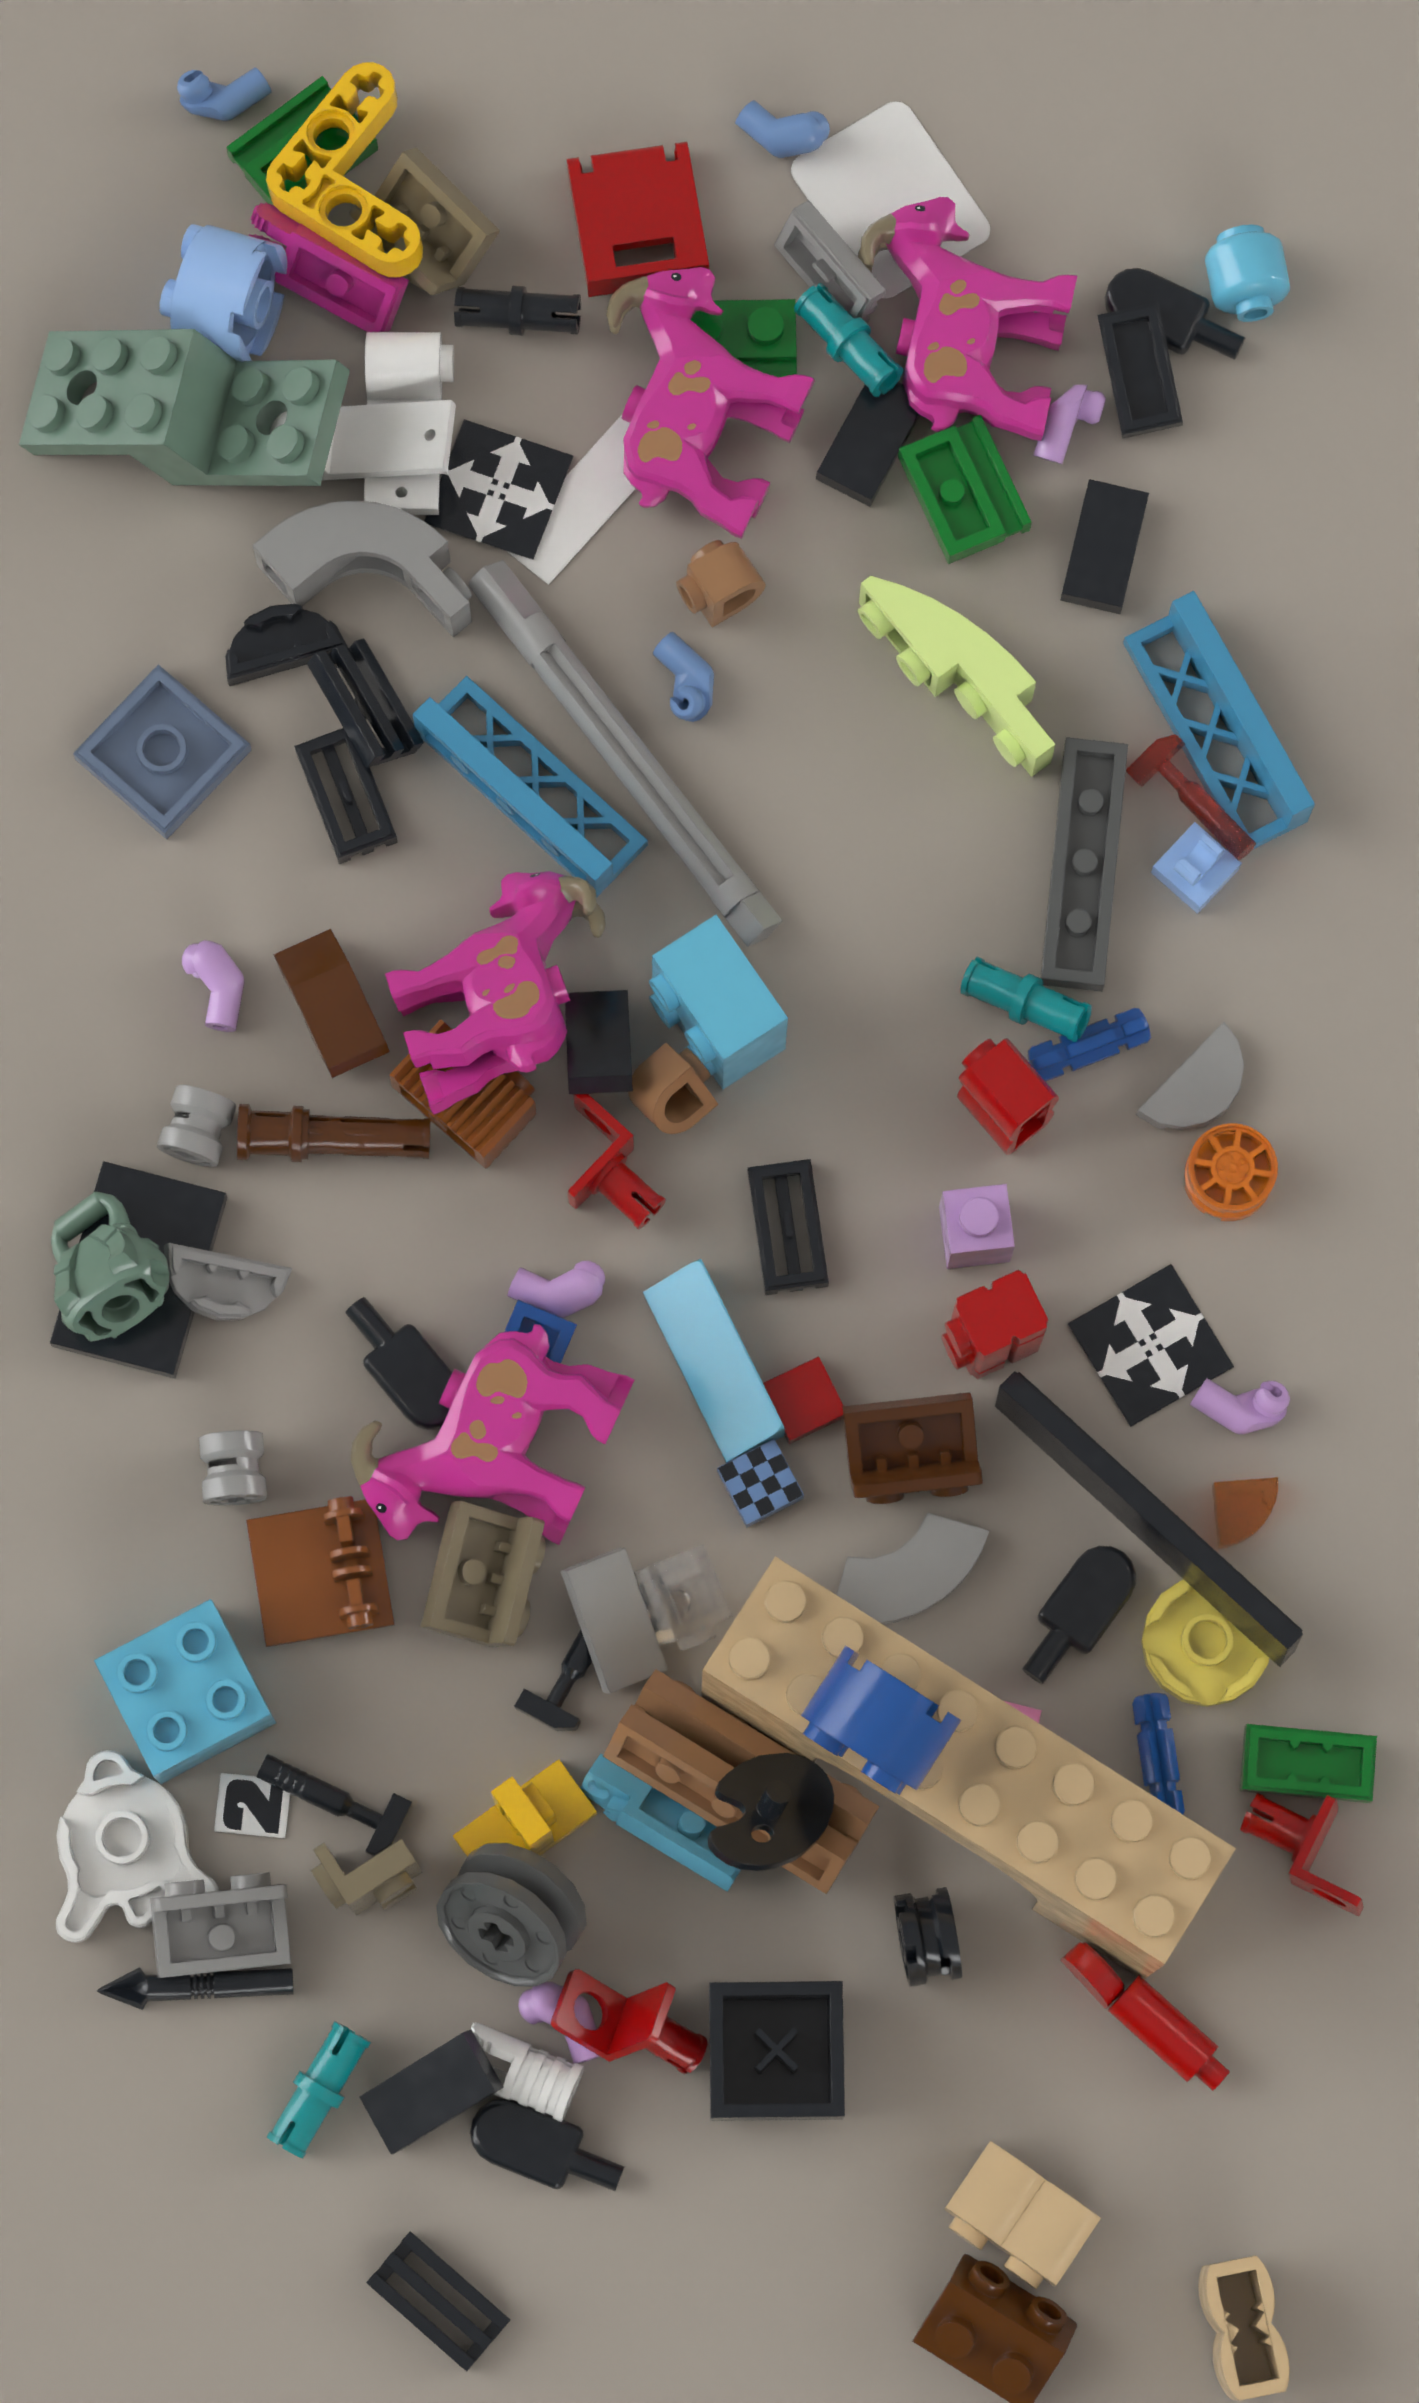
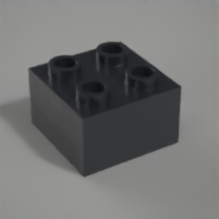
(776, 2051)

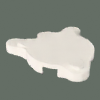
(120, 1847)

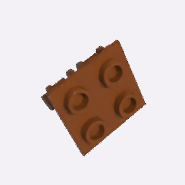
(320, 1572)

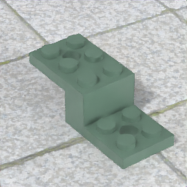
(184, 407)

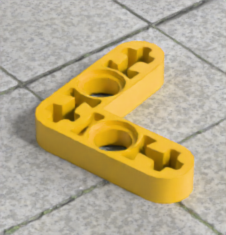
(326, 174)

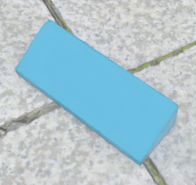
(714, 1361)

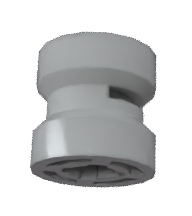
(196, 1126)
(232, 1467)

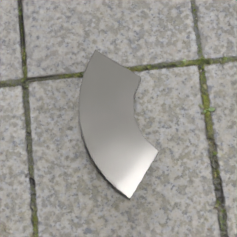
(916, 1574)

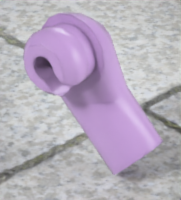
(1062, 416)
(222, 977)
(563, 1294)
(539, 2005)

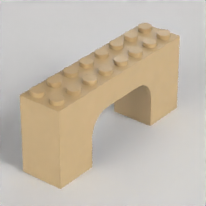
(1045, 1813)

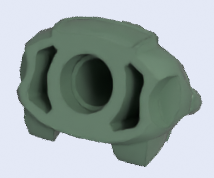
(110, 1275)

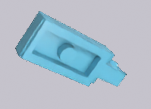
(656, 1820)

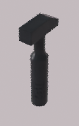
(549, 1711)
(337, 1801)

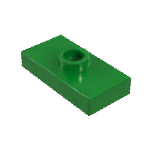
(1308, 1763)

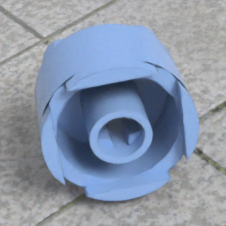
(226, 289)

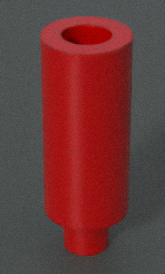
(1168, 2033)

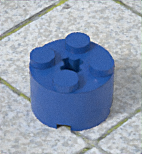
(879, 1721)

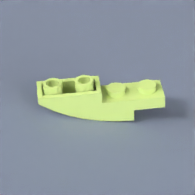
(946, 649)

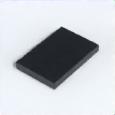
(165, 1214)

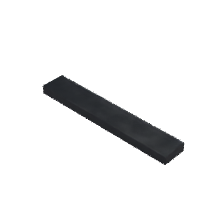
(1148, 1518)

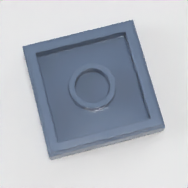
(162, 751)

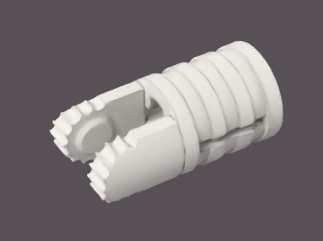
(534, 2074)

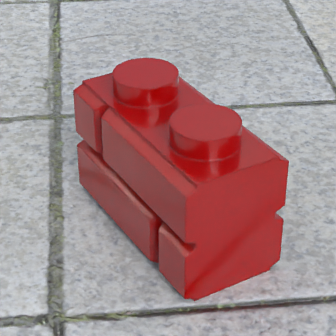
(995, 1325)

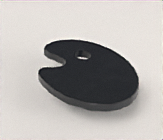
(778, 1795)

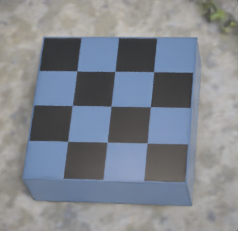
(760, 1483)

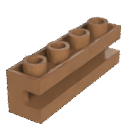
(690, 1744)

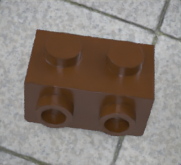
(912, 1447)
(996, 2331)

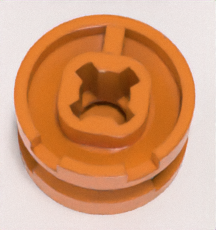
(1230, 1171)

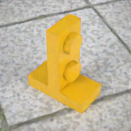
(530, 1815)

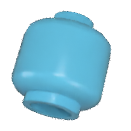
(1247, 272)

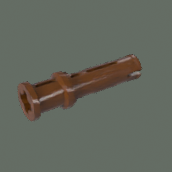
(302, 1134)

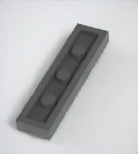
(1084, 864)

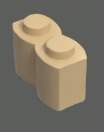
(1021, 2216)
(1247, 2347)

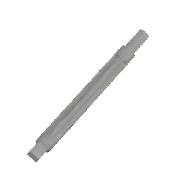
(624, 752)

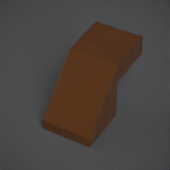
(331, 1003)

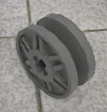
(511, 1914)

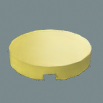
(1197, 1650)

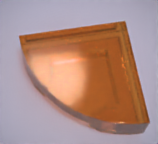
(1242, 1508)

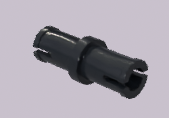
(517, 310)

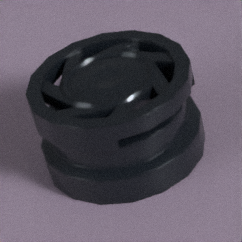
(927, 1937)

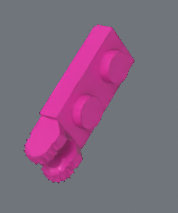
(330, 275)

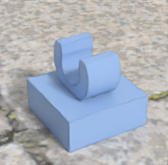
(1196, 867)

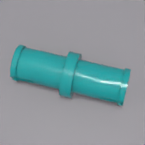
(848, 339)
(1026, 999)
(318, 2089)

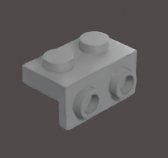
(220, 1928)

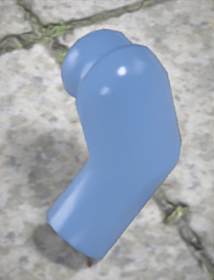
(221, 101)
(785, 135)
(693, 678)

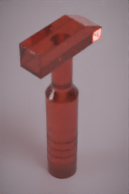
(1191, 794)

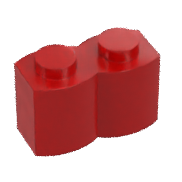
(1005, 1094)

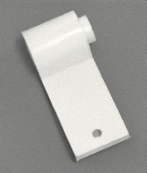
(403, 370)
(389, 440)

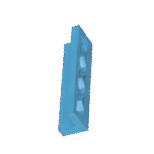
(1238, 709)
(514, 794)

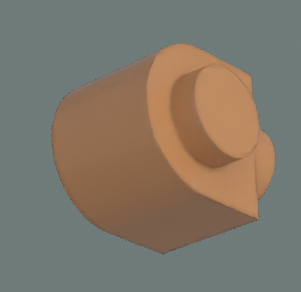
(720, 582)
(672, 1089)

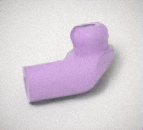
(1245, 1411)

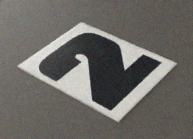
(251, 1807)

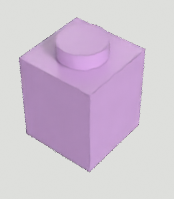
(976, 1226)

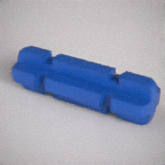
(1096, 1044)
(1158, 1748)

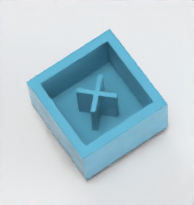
(717, 1002)
(185, 1691)

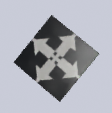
(499, 489)
(1150, 1345)

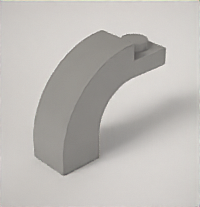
(364, 537)

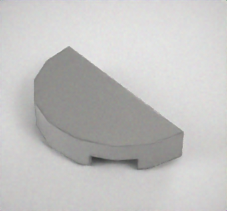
(1200, 1087)
(222, 1283)

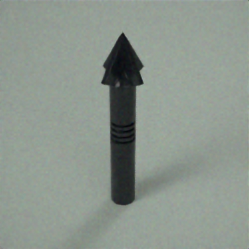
(138, 1989)

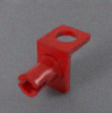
(609, 1172)
(1302, 1839)
(629, 2023)

